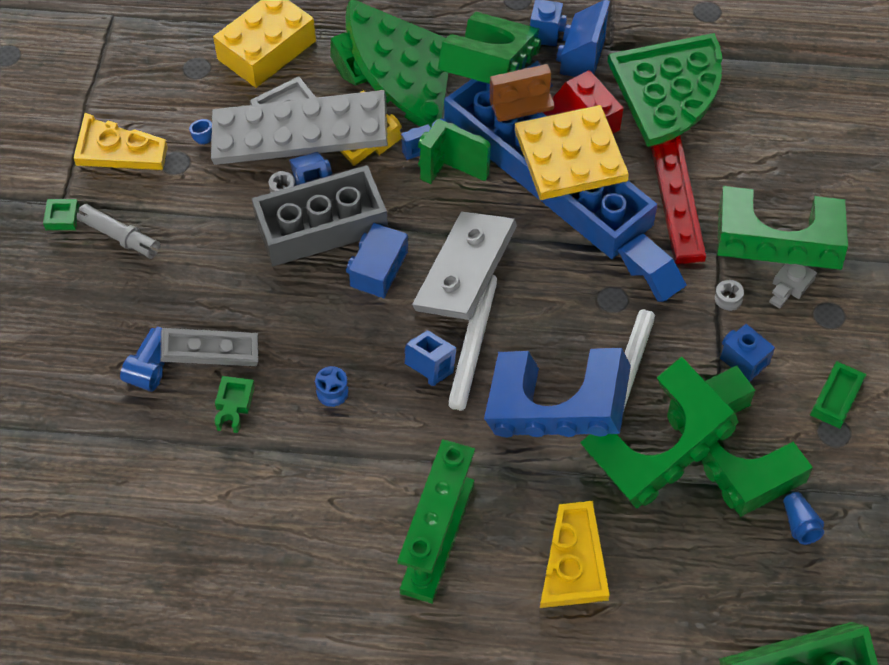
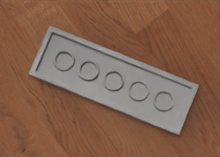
(299, 127)

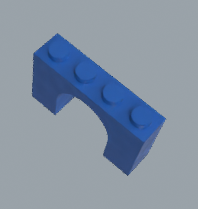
(592, 410)

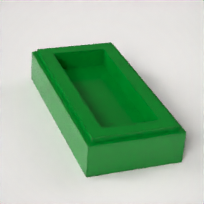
(838, 394)

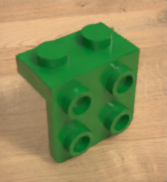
(454, 147)

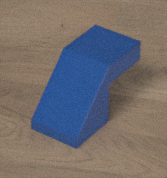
(659, 269)

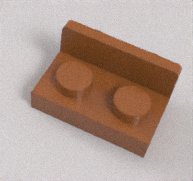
(521, 93)

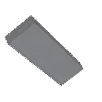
(209, 347)

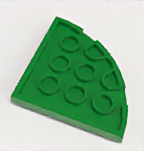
(399, 61)
(669, 84)

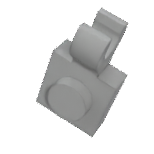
(791, 280)

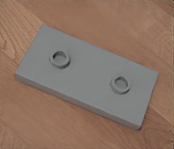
(465, 265)

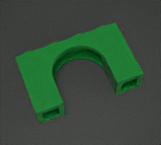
(489, 48)
(746, 237)
(706, 422)
(746, 482)

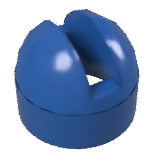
(201, 131)

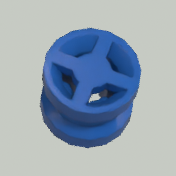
(326, 380)

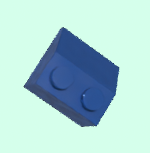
(584, 40)

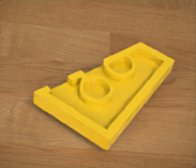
(111, 146)
(575, 560)

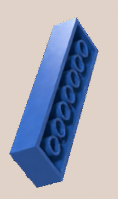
(603, 215)

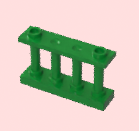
(436, 521)

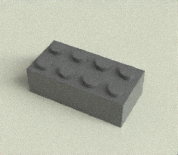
(318, 215)

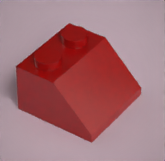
(587, 92)

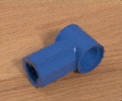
(144, 367)

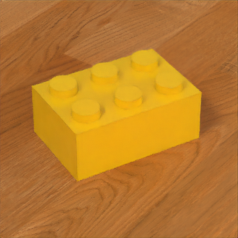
(264, 39)

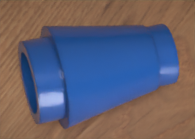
(803, 520)

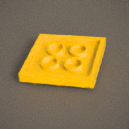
(571, 152)

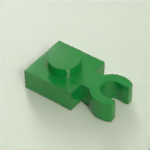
(233, 398)

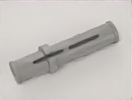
(128, 236)

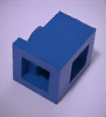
(430, 357)

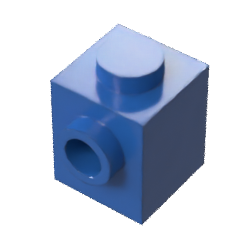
(549, 19)
(310, 168)
(747, 351)

